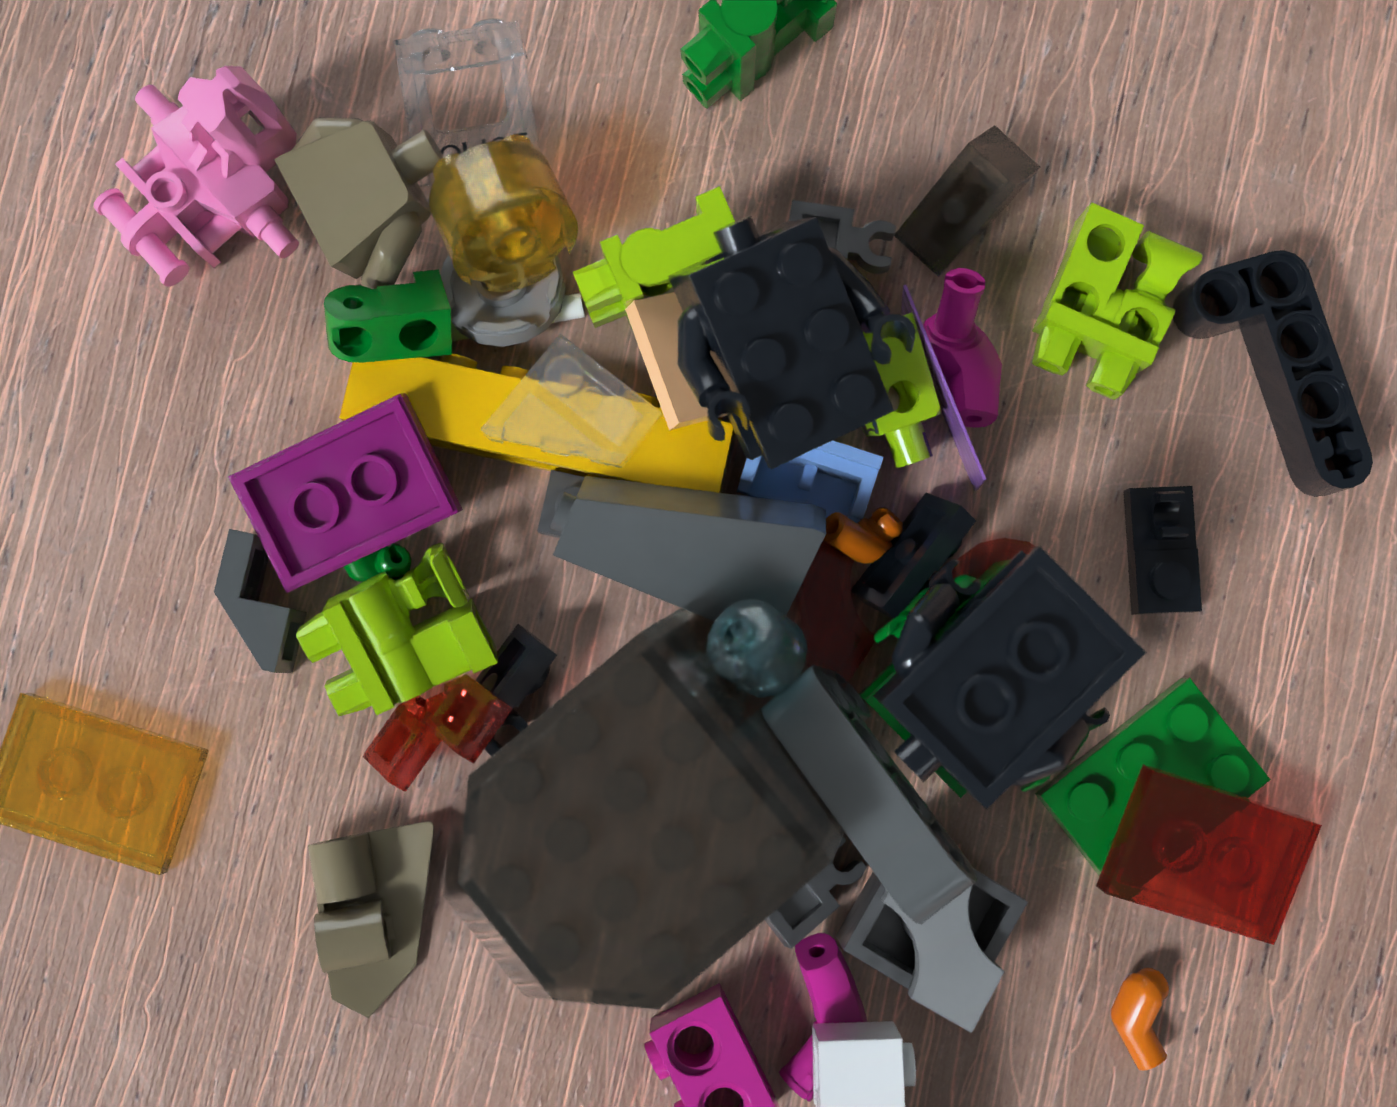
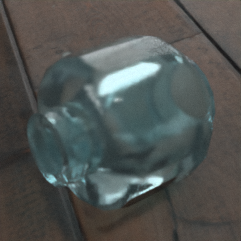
(757, 648)

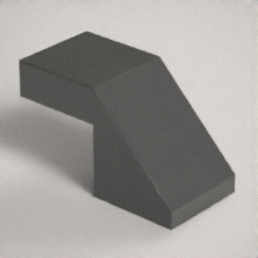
(263, 626)

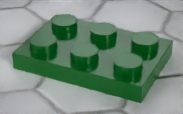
(1171, 733)

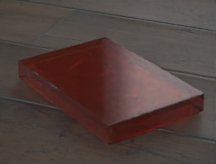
(1208, 855)

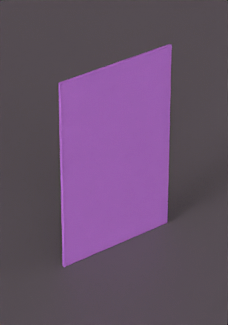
(946, 400)

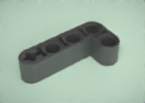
(868, 793)

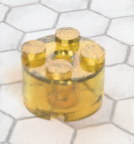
(501, 213)

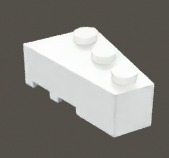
(861, 1065)

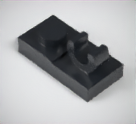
(927, 540)
(1162, 550)
(519, 672)

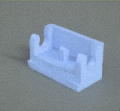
(828, 477)

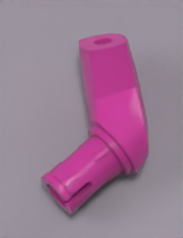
(964, 349)
(833, 1001)

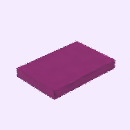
(345, 492)

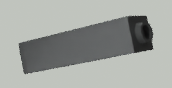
(690, 543)

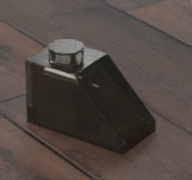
(966, 199)

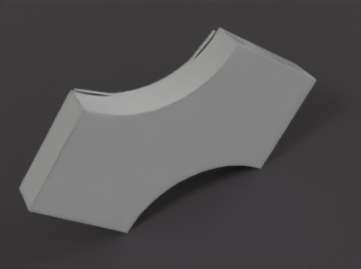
(950, 967)

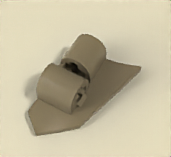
(370, 910)

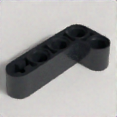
(1283, 377)

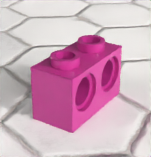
(725, 1063)

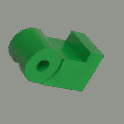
(389, 320)

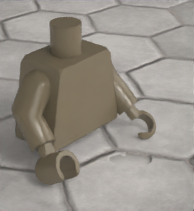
(361, 194)

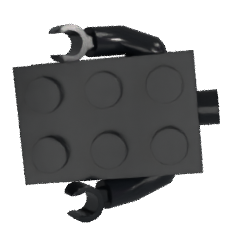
(781, 339)
(1005, 679)

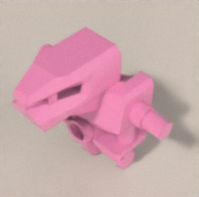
(204, 173)

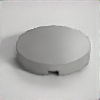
(503, 316)

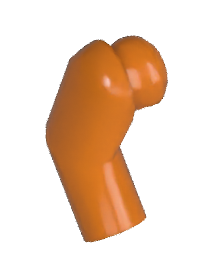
(866, 539)
(1135, 1012)

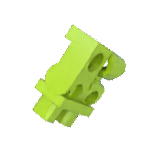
(647, 259)
(1096, 317)
(385, 651)

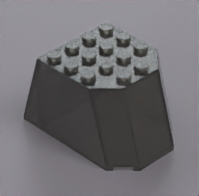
(634, 829)

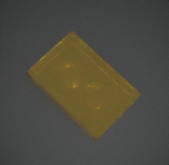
(96, 783)

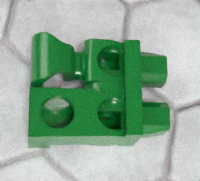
(741, 40)

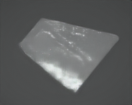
(574, 408)

